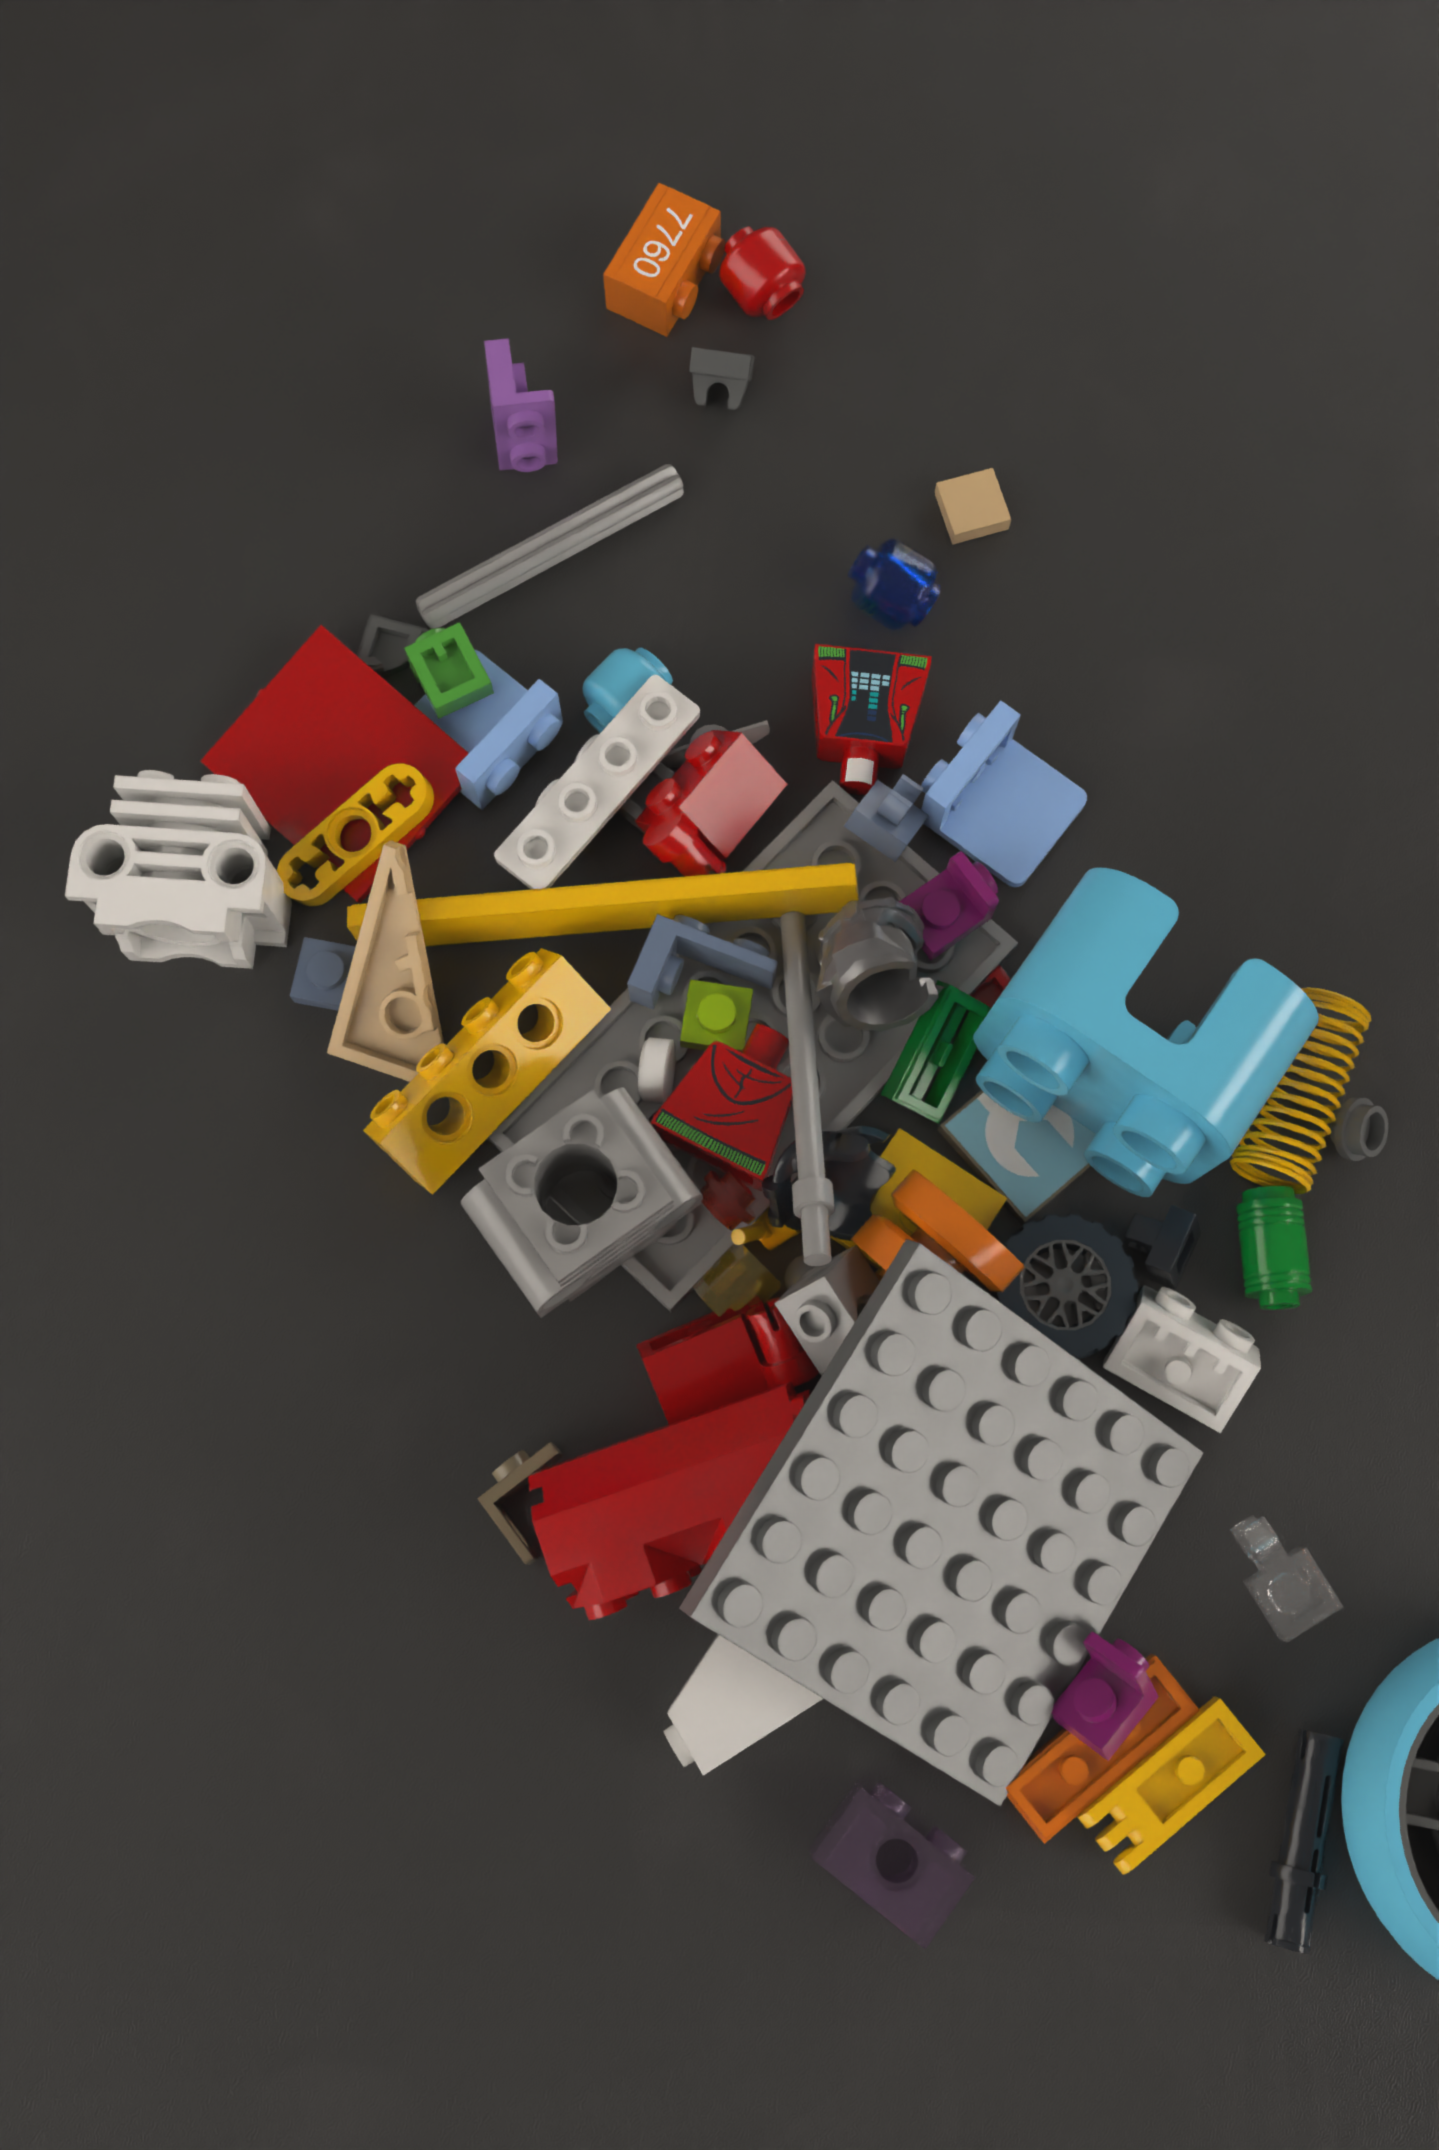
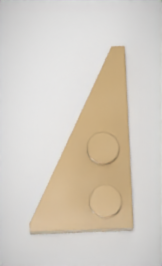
(389, 997)

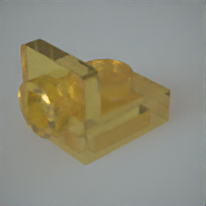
(735, 1281)

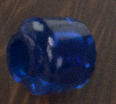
(894, 584)

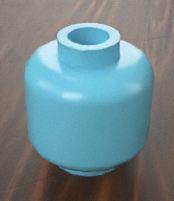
(617, 682)

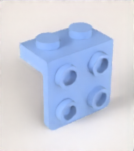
(499, 732)
(1000, 799)

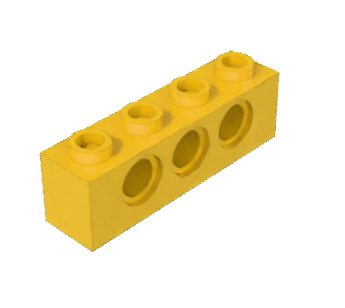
(566, 1014)

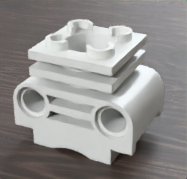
(182, 872)

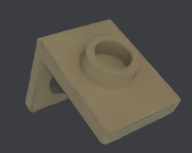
(511, 1478)

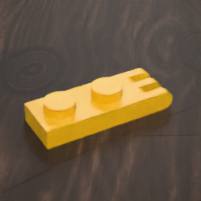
(1173, 1783)

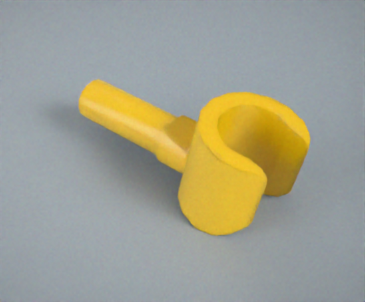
(763, 1231)

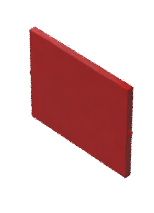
(323, 736)

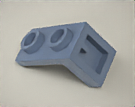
(660, 969)

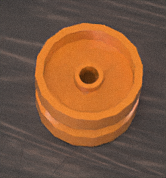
(943, 1230)

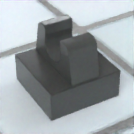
(722, 367)

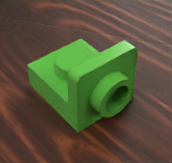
(448, 669)

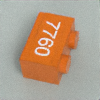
(664, 260)

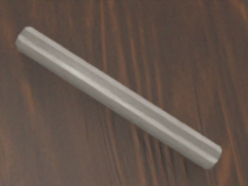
(550, 546)

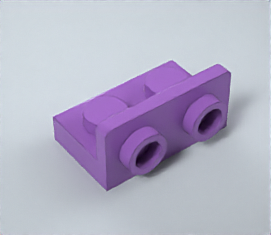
(521, 419)

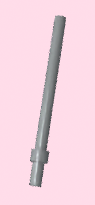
(812, 1191)

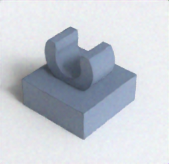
(888, 817)

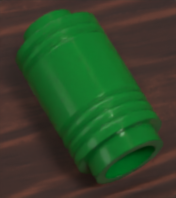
(1273, 1247)

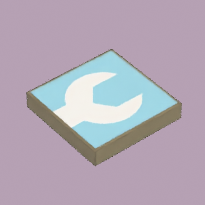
(1018, 1156)

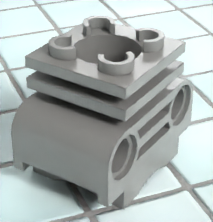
(592, 1134)

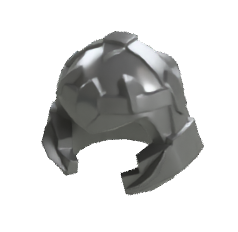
(872, 966)

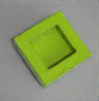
(716, 1014)

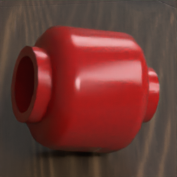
(762, 272)

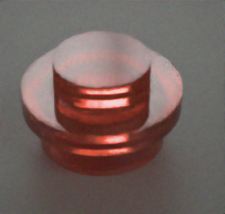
(728, 1199)

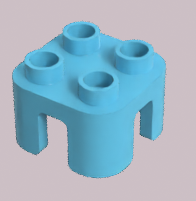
(1150, 1100)

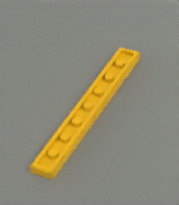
(630, 904)

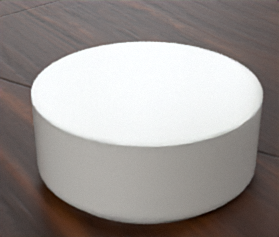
(656, 1070)

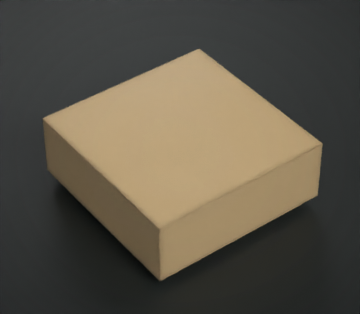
(972, 506)

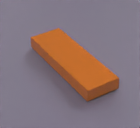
(1070, 1775)

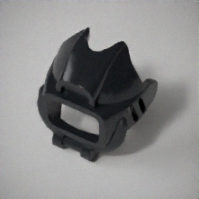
(850, 1167)

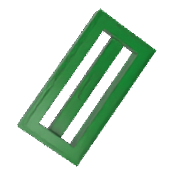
(931, 1047)

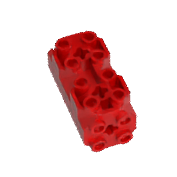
(656, 1501)

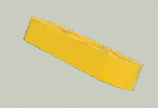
(328, 832)

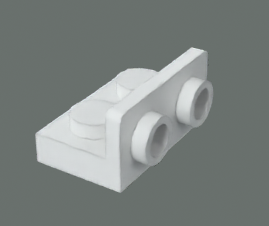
(1185, 1357)

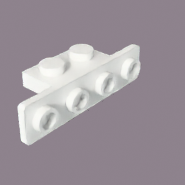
(597, 784)

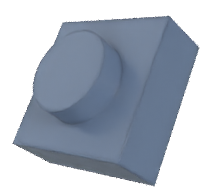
(321, 973)

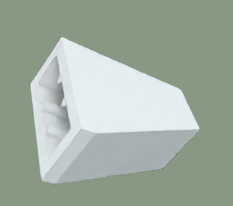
(730, 1705)

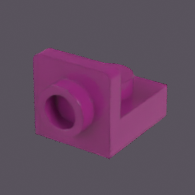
(954, 903)
(1106, 1696)

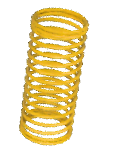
(1247, 1153)

